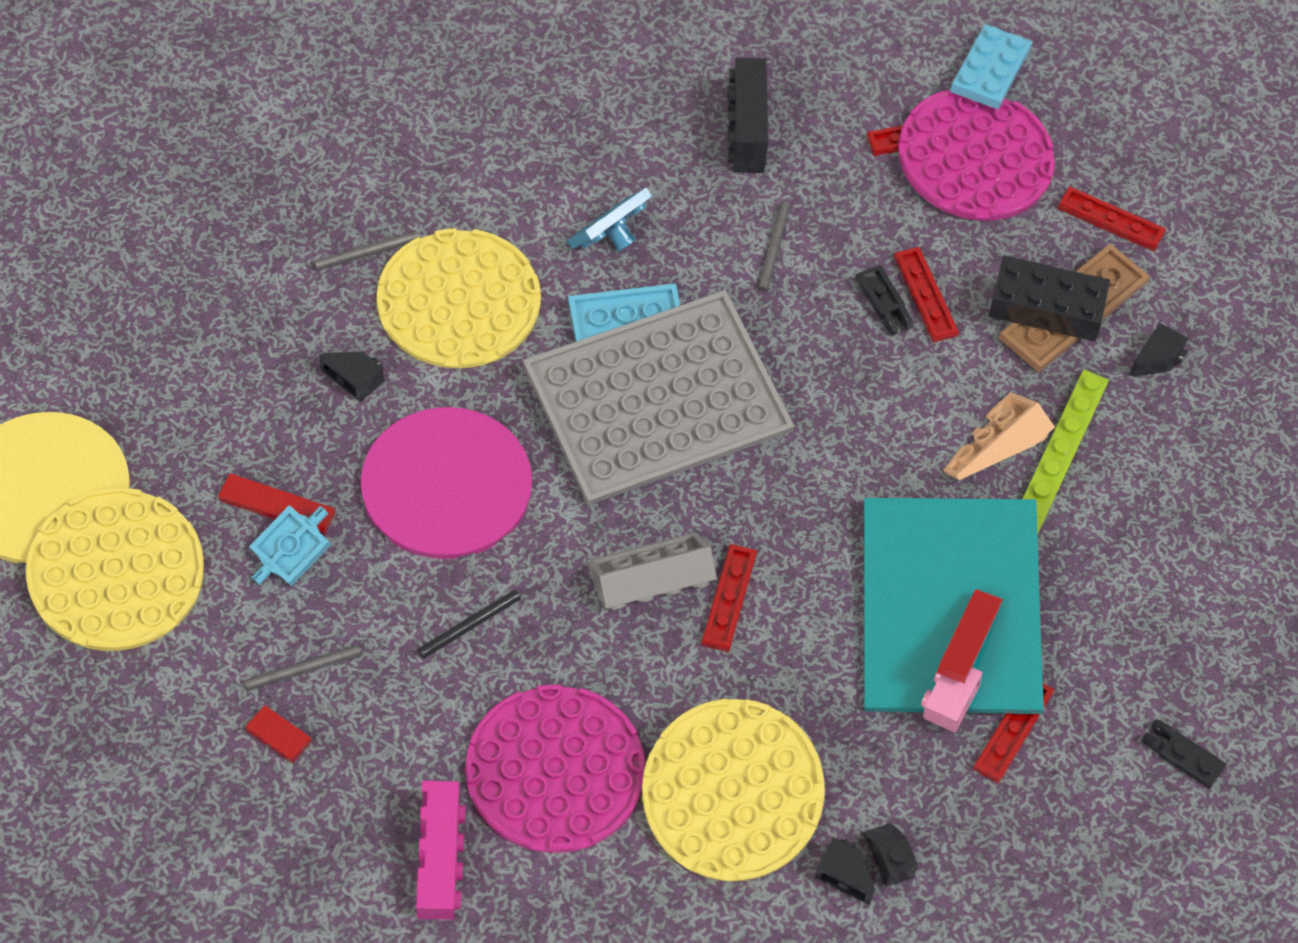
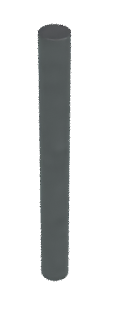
(773, 247)
(365, 251)
(302, 667)

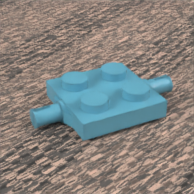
(290, 545)

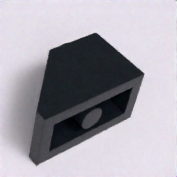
(1160, 352)
(353, 372)
(891, 854)
(846, 870)

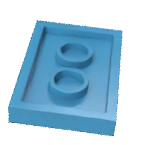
(612, 223)

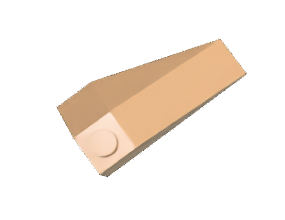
(1013, 427)

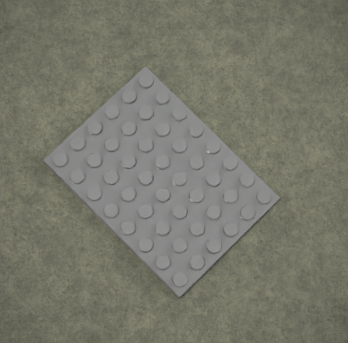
(657, 397)

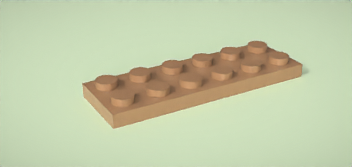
(1042, 346)

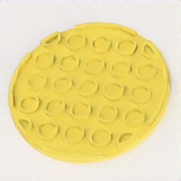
(458, 298)
(45, 465)
(114, 569)
(733, 789)

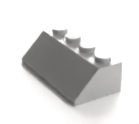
(652, 570)

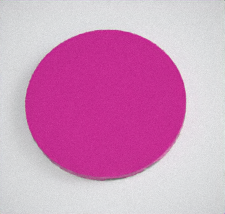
(975, 156)
(446, 482)
(555, 768)

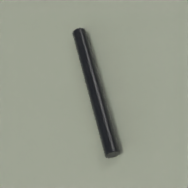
(469, 624)

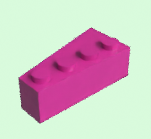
(439, 851)

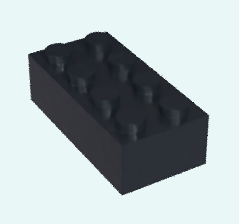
(748, 115)
(1049, 298)

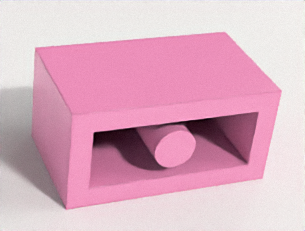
(950, 700)

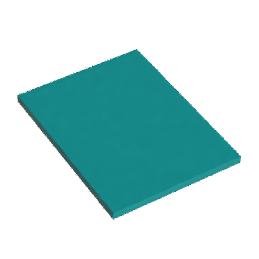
(917, 583)

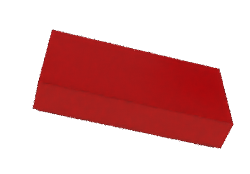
(278, 734)

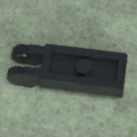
(884, 298)
(1184, 754)

